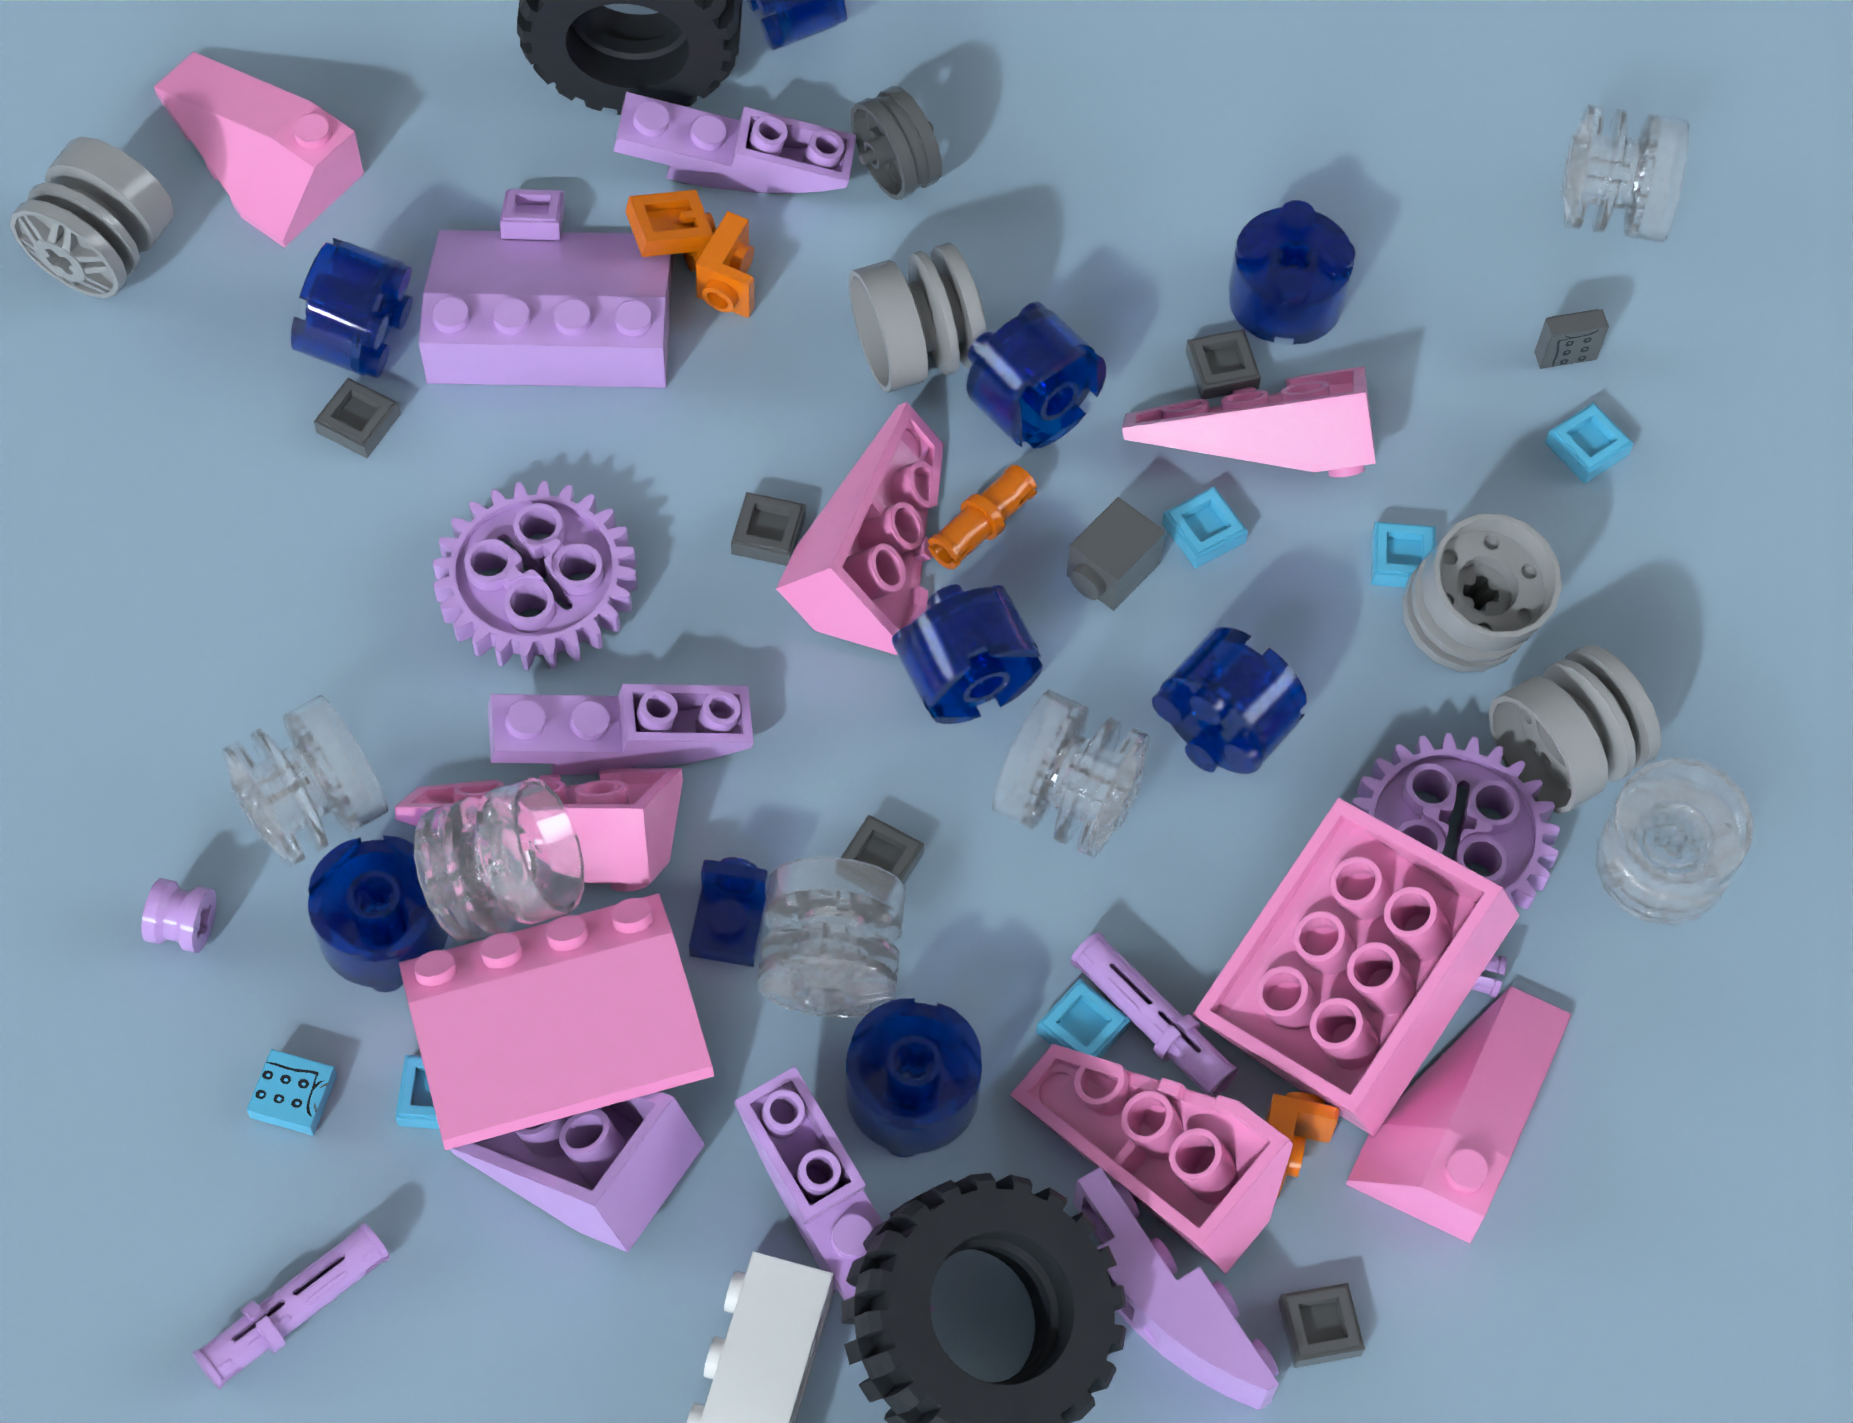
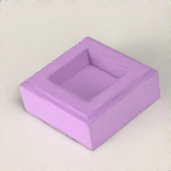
(532, 214)

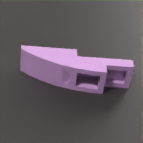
(746, 154)
(632, 730)
(811, 1173)
(1180, 1318)

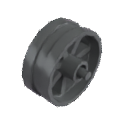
(896, 142)

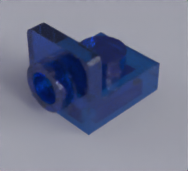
(730, 911)

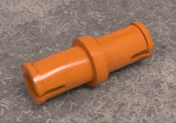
(982, 517)

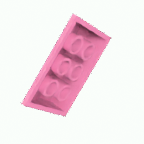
(1358, 964)
(554, 1020)

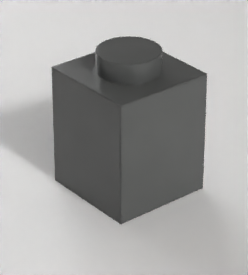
(1115, 554)

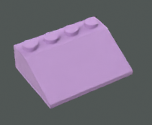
(545, 311)

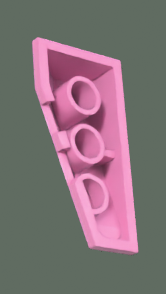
(264, 145)
(1308, 426)
(866, 549)
(620, 820)
(1463, 1117)
(1183, 1155)

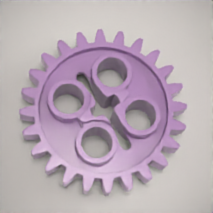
(492, 604)
(1510, 848)

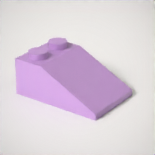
(596, 1168)

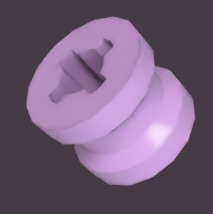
(178, 915)

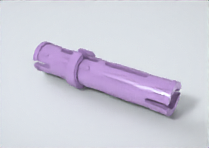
(1173, 1034)
(290, 1306)

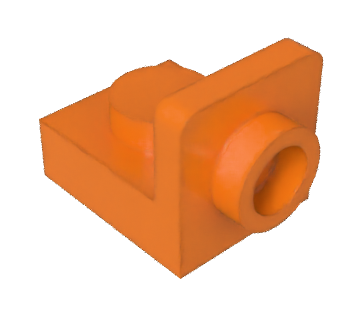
(670, 224)
(724, 266)
(1301, 1118)

